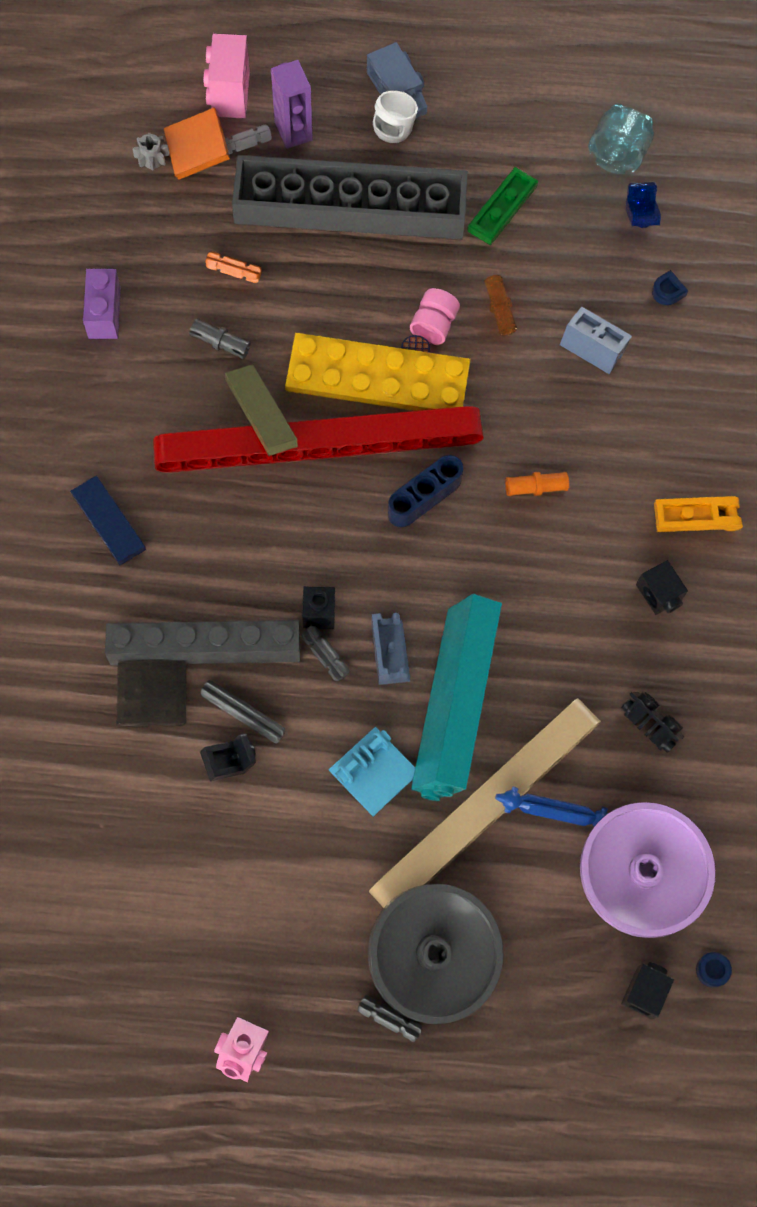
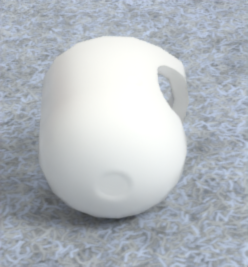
(397, 110)

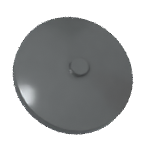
(435, 953)

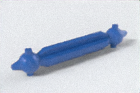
(550, 808)

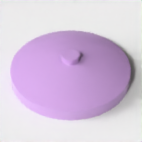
(647, 870)

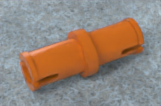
(537, 483)

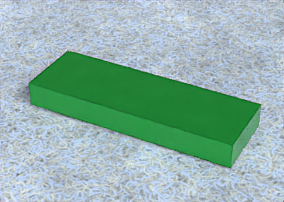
(502, 206)

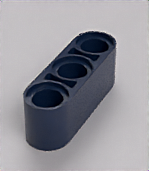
(429, 478)

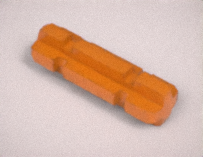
(233, 267)

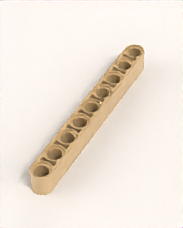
(482, 808)

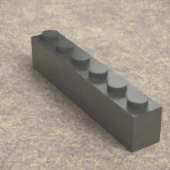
(204, 642)

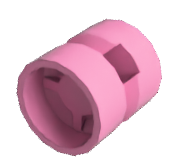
(435, 316)

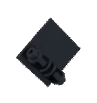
(646, 704)

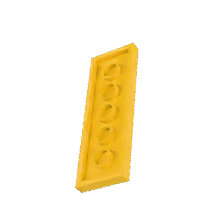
(376, 374)

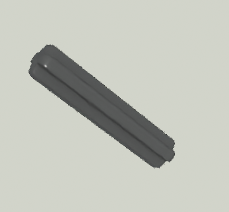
(243, 711)

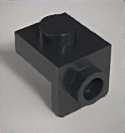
(228, 758)

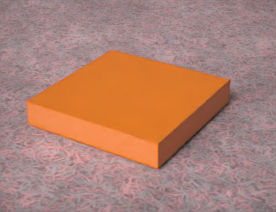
(196, 143)

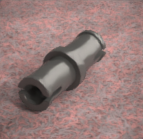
(220, 338)

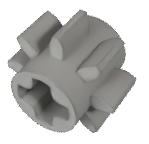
(151, 151)

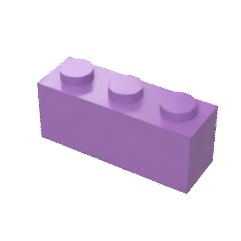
(292, 103)

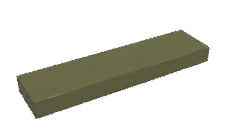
(261, 410)

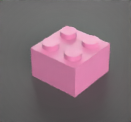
(227, 75)

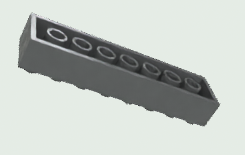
(349, 197)

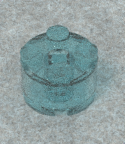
(621, 139)

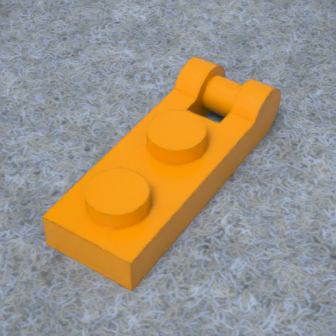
(697, 514)

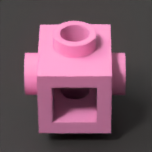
(241, 1050)

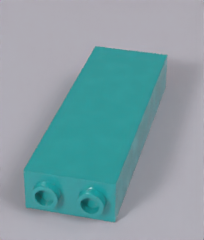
(456, 698)

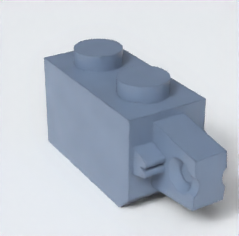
(392, 71)

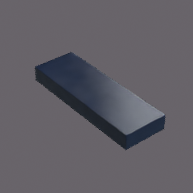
(108, 520)

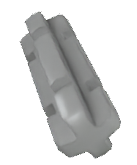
(248, 138)

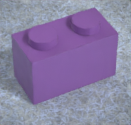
(101, 304)

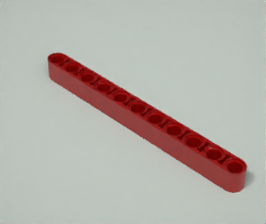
(321, 439)

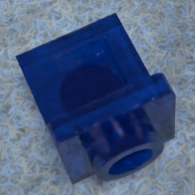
(642, 204)

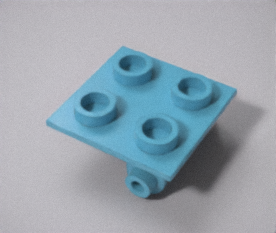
(374, 771)

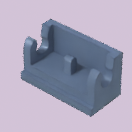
(595, 340)
(390, 649)

